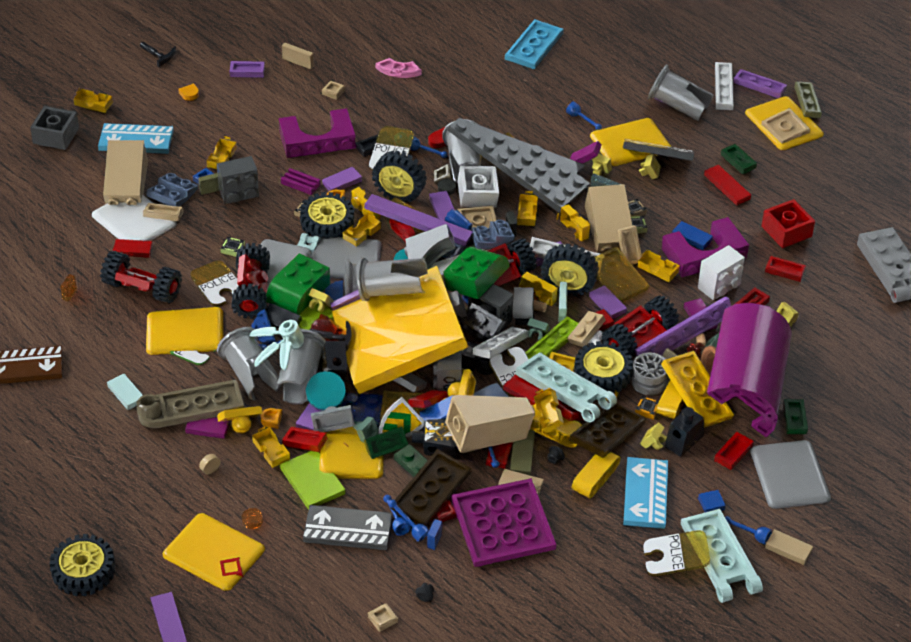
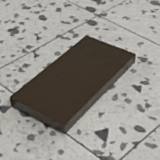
(607, 430)
(432, 487)

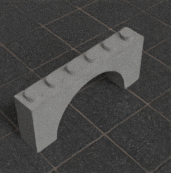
(431, 247)

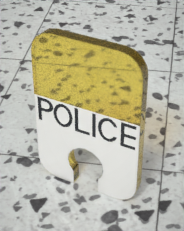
(391, 140)
(213, 280)
(503, 372)
(680, 551)

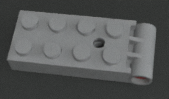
(889, 261)

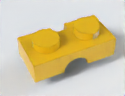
(89, 100)
(223, 150)
(358, 201)
(527, 209)
(571, 218)
(366, 226)
(653, 264)
(545, 291)
(552, 415)
(273, 452)

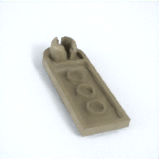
(188, 404)

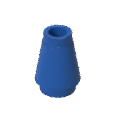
(456, 218)

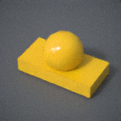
(465, 387)
(240, 417)

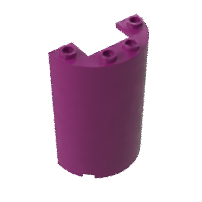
(752, 361)

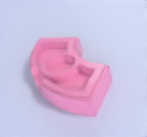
(398, 69)

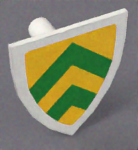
(401, 415)

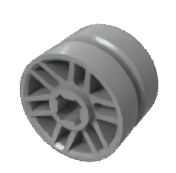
(648, 374)

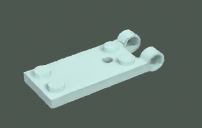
(569, 386)
(723, 549)

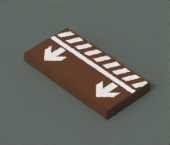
(31, 364)

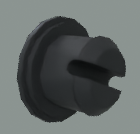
(555, 454)
(425, 592)

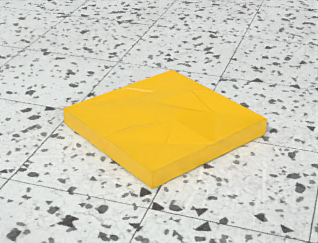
(400, 332)

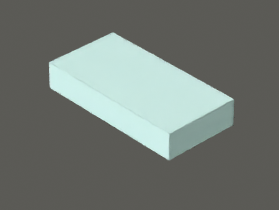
(562, 301)
(124, 391)

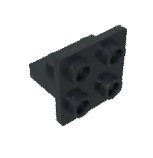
(481, 323)

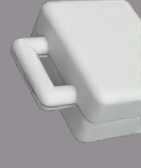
(128, 221)

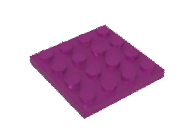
(503, 522)

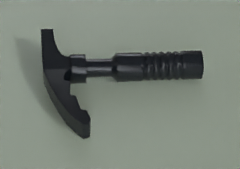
(162, 58)
(329, 335)

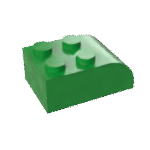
(474, 272)
(294, 282)

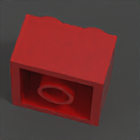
(788, 223)

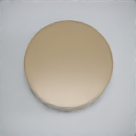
(209, 464)

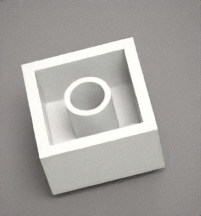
(478, 186)
(721, 272)

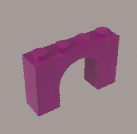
(300, 144)
(690, 259)

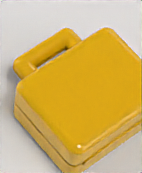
(771, 108)
(613, 140)
(184, 330)
(349, 461)
(208, 542)

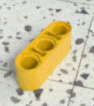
(670, 402)
(560, 434)
(595, 474)

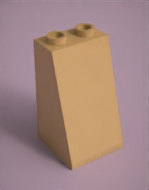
(125, 171)
(606, 213)
(488, 420)

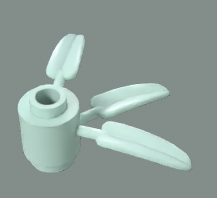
(291, 336)

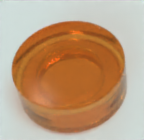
(252, 518)

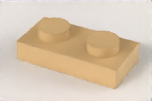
(586, 329)

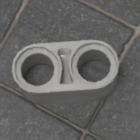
(523, 303)

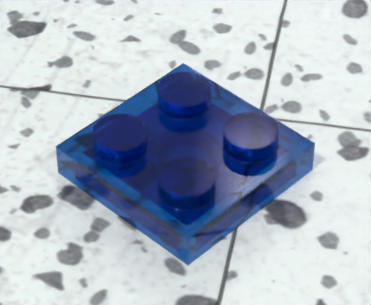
(364, 406)

